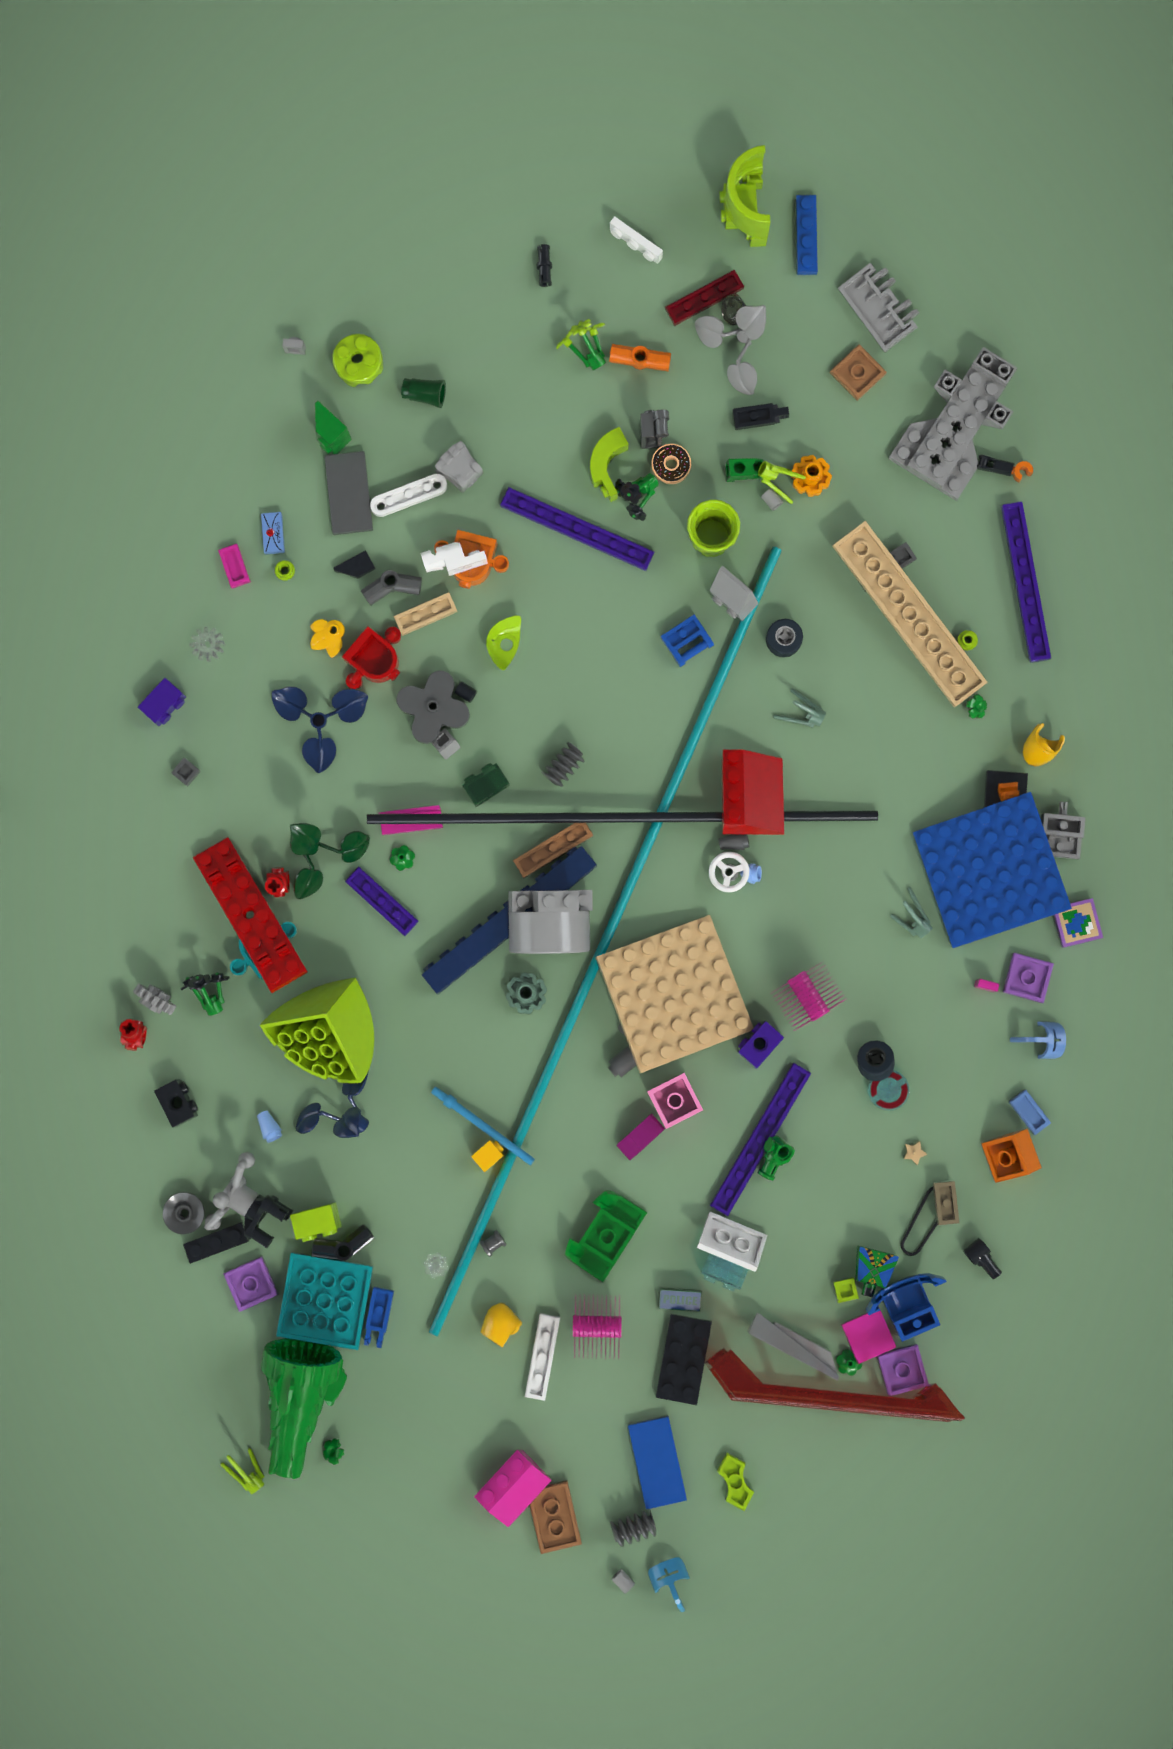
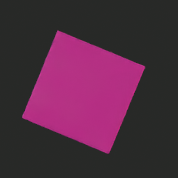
(868, 1336)

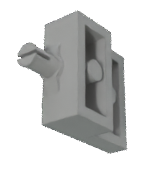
(1064, 832)

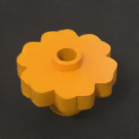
(812, 484)

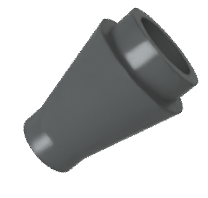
(734, 842)

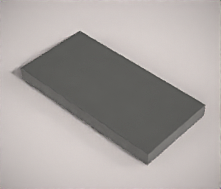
(348, 493)

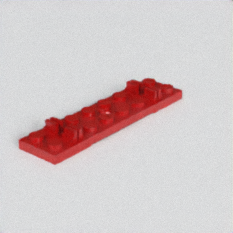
(260, 934)

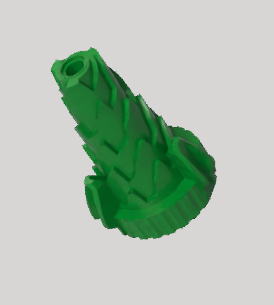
(299, 1382)

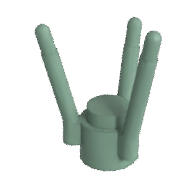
(814, 713)
(922, 925)

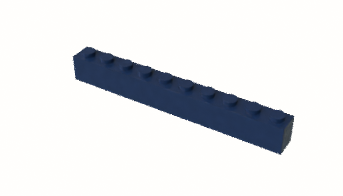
(496, 931)

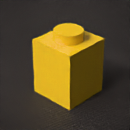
(488, 1155)

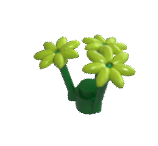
(596, 356)

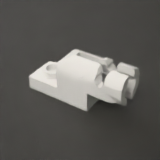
(453, 558)

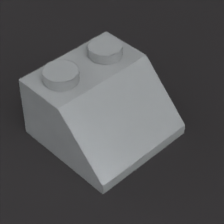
(732, 594)

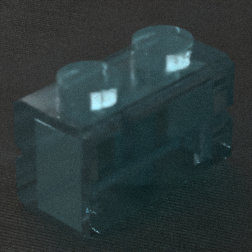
(723, 1271)

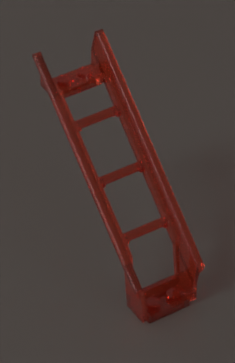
(744, 1386)

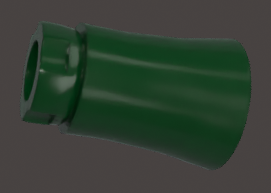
(424, 391)

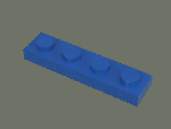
(806, 234)

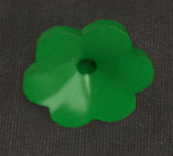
(406, 862)
(843, 1360)

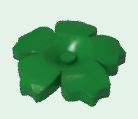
(977, 707)
(332, 1451)

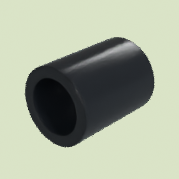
(465, 691)

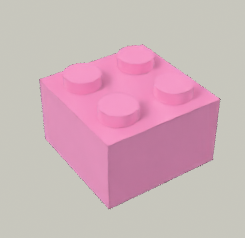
(675, 1100)

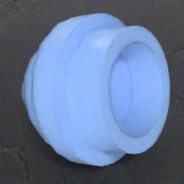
(754, 873)

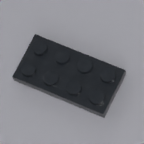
(683, 1359)

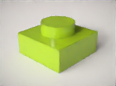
(845, 1290)

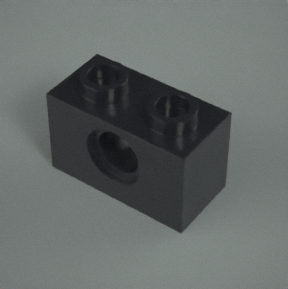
(166, 1096)

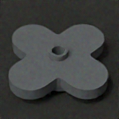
(427, 721)

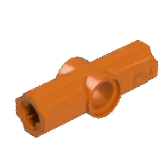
(653, 359)

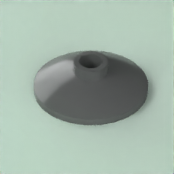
(173, 1213)

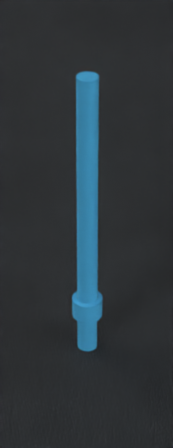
(451, 1102)

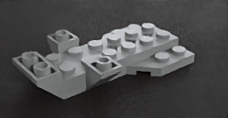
(968, 406)

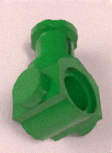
(776, 1154)

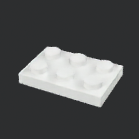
(732, 1241)

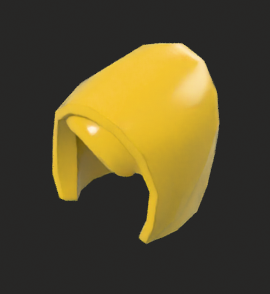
(1039, 750)
(500, 1324)

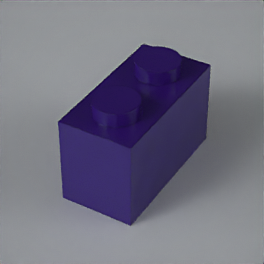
(162, 702)

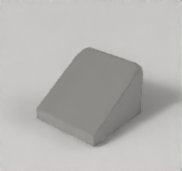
(446, 744)

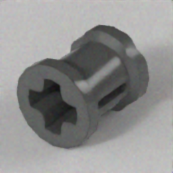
(493, 1243)

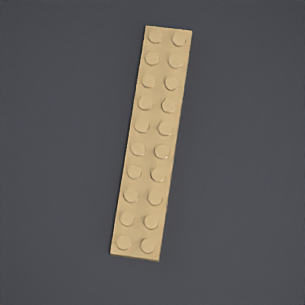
(909, 614)

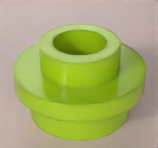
(280, 566)
(967, 646)

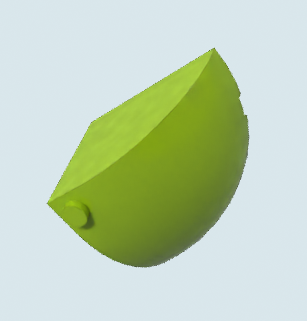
(326, 1031)

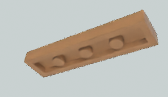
(552, 848)

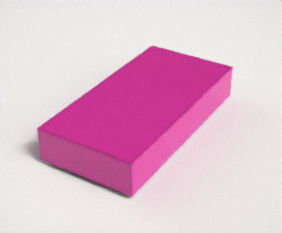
(234, 566)

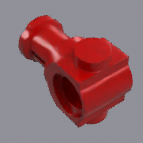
(277, 882)
(132, 1034)

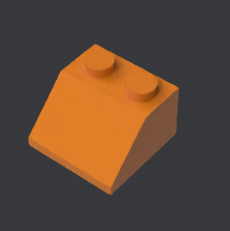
(1011, 1155)

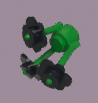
(631, 493)
(210, 1003)

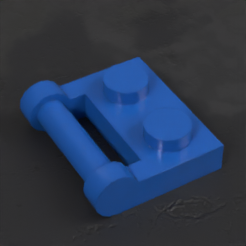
(684, 634)

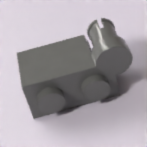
(653, 428)

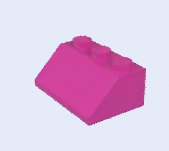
(513, 1488)

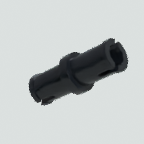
(544, 265)

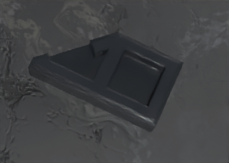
(356, 566)

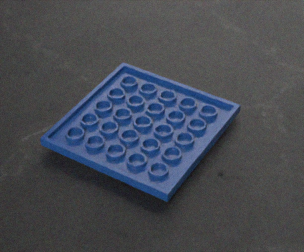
(992, 870)

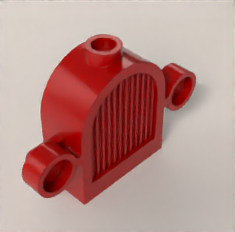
(373, 657)

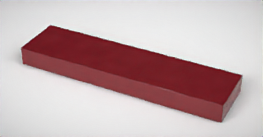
(704, 297)

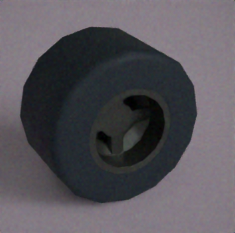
(874, 1053)

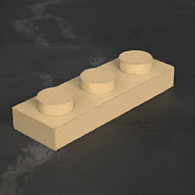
(425, 614)

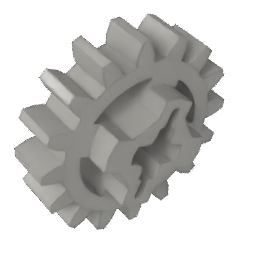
(154, 999)

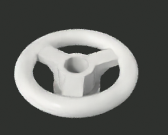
(736, 869)

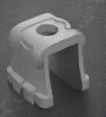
(459, 467)

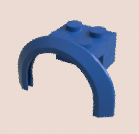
(908, 1305)

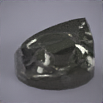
(730, 306)

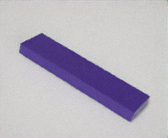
(381, 901)

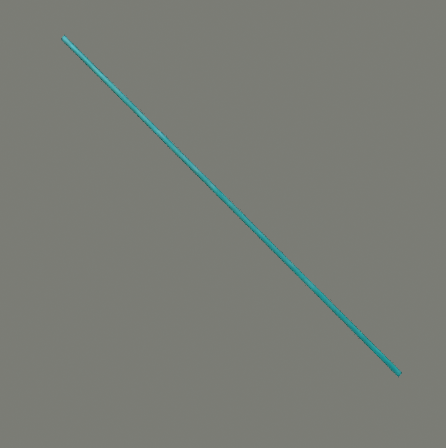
(601, 949)

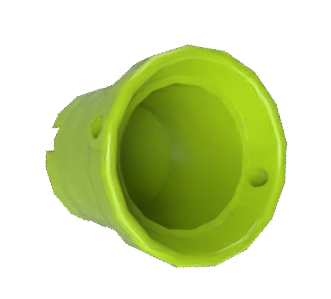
(713, 527)

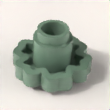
(526, 982)

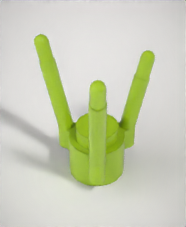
(770, 472)
(250, 1482)

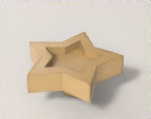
(914, 1152)

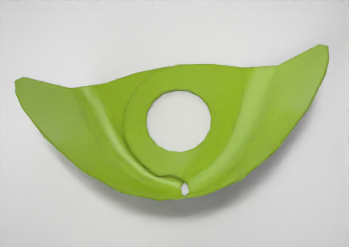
(504, 629)

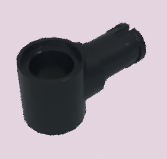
(979, 1255)

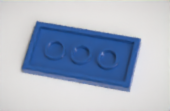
(657, 1462)

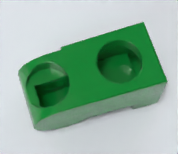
(742, 469)

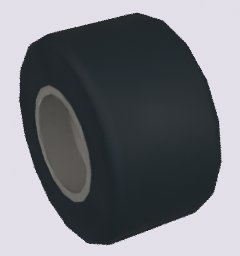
(784, 630)

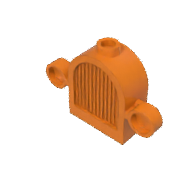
(472, 542)

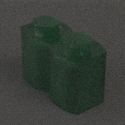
(486, 784)

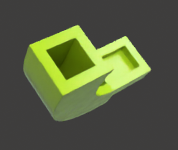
(605, 450)

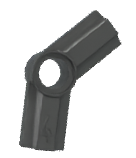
(403, 583)

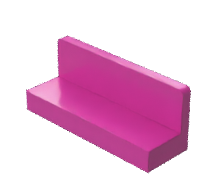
(388, 829)

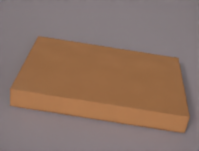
(555, 1518)

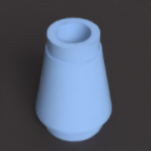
(269, 1128)

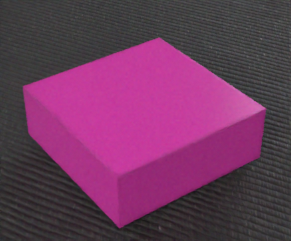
(986, 985)

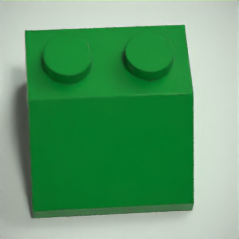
(330, 430)

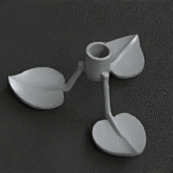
(752, 324)

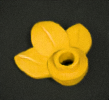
(325, 638)

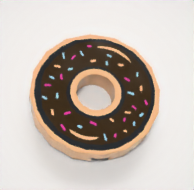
(675, 453)

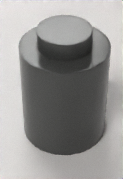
(622, 1063)

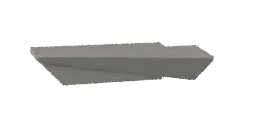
(793, 1345)

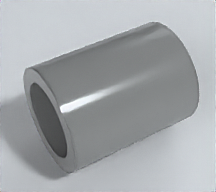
(772, 499)
(623, 1581)

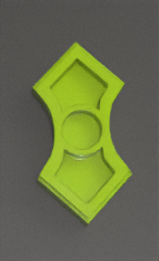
(738, 1492)

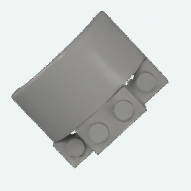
(555, 927)

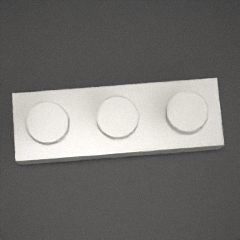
(635, 240)

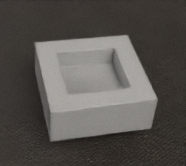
(294, 345)

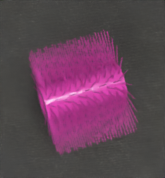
(809, 996)
(597, 1326)

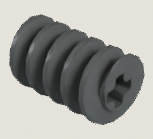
(564, 764)
(634, 1528)

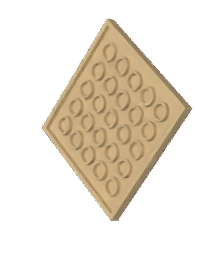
(674, 993)

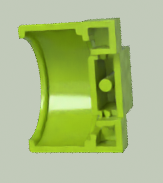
(741, 200)

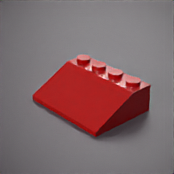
(752, 793)

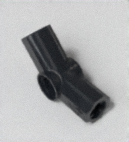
(330, 1248)

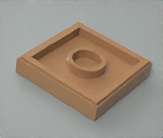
(858, 372)

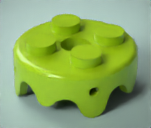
(361, 372)

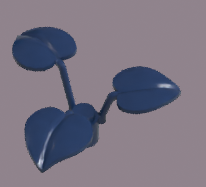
(319, 752)
(346, 1127)

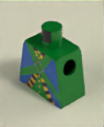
(873, 1269)

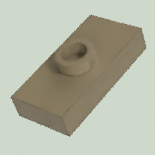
(946, 1203)

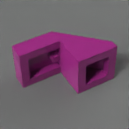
(640, 1137)

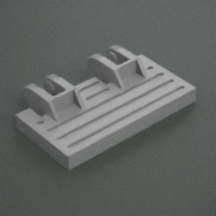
(876, 306)

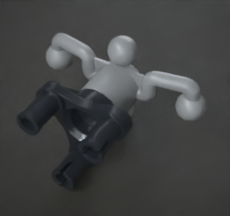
(247, 1203)

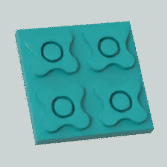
(324, 1301)

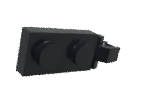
(758, 416)

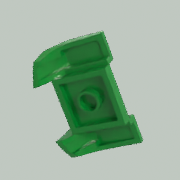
(606, 1235)

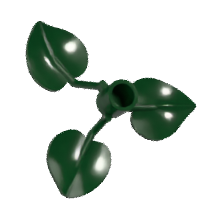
(305, 842)

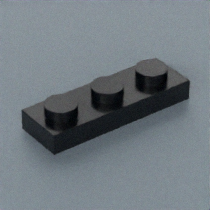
(215, 1242)

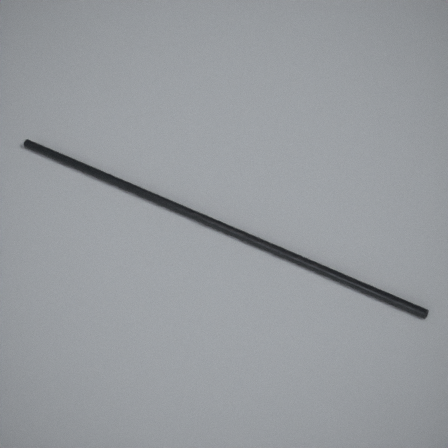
(612, 817)

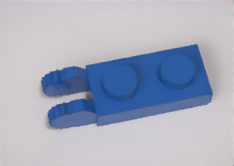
(378, 1314)

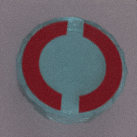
(890, 1092)

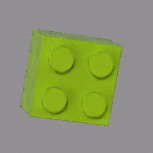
(315, 1221)

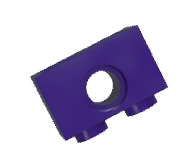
(771, 1038)

